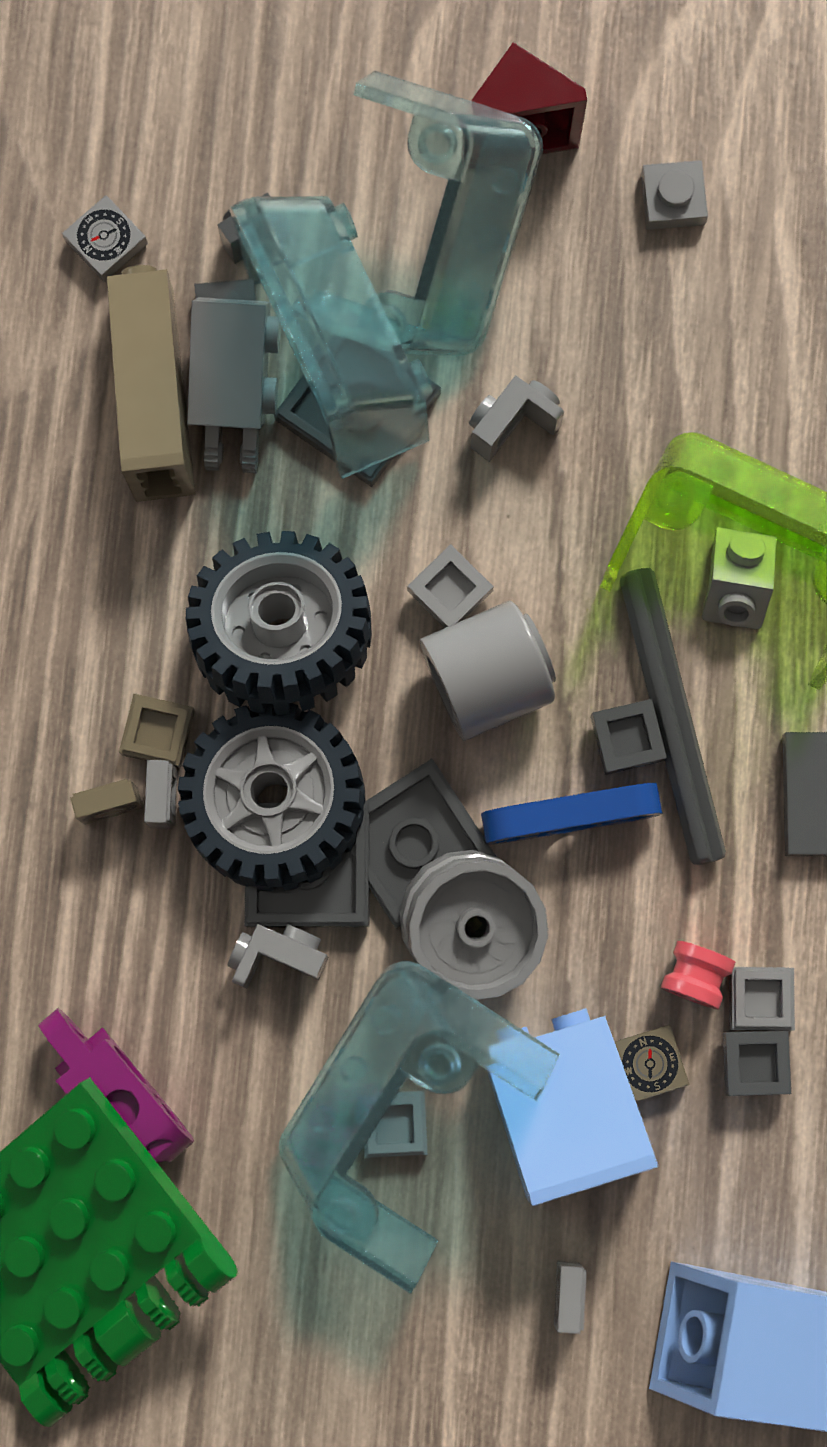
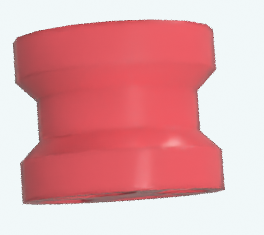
(698, 974)

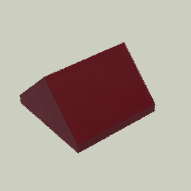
(538, 93)

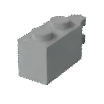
(231, 373)

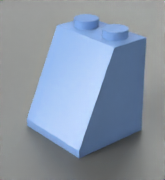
(584, 1121)
(743, 1347)

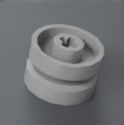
(466, 886)

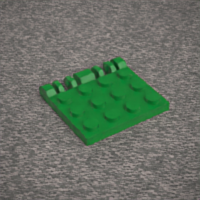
(80, 1235)

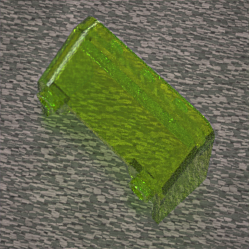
(709, 474)

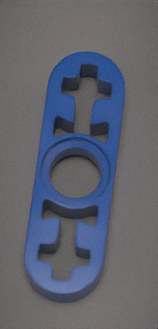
(571, 813)

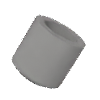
(490, 669)

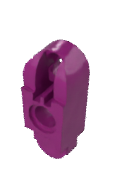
(119, 1082)

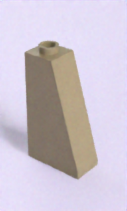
(149, 385)

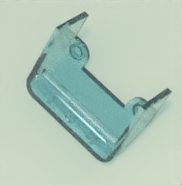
(490, 177)
(335, 326)
(404, 1029)

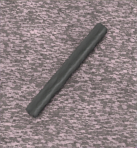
(673, 716)

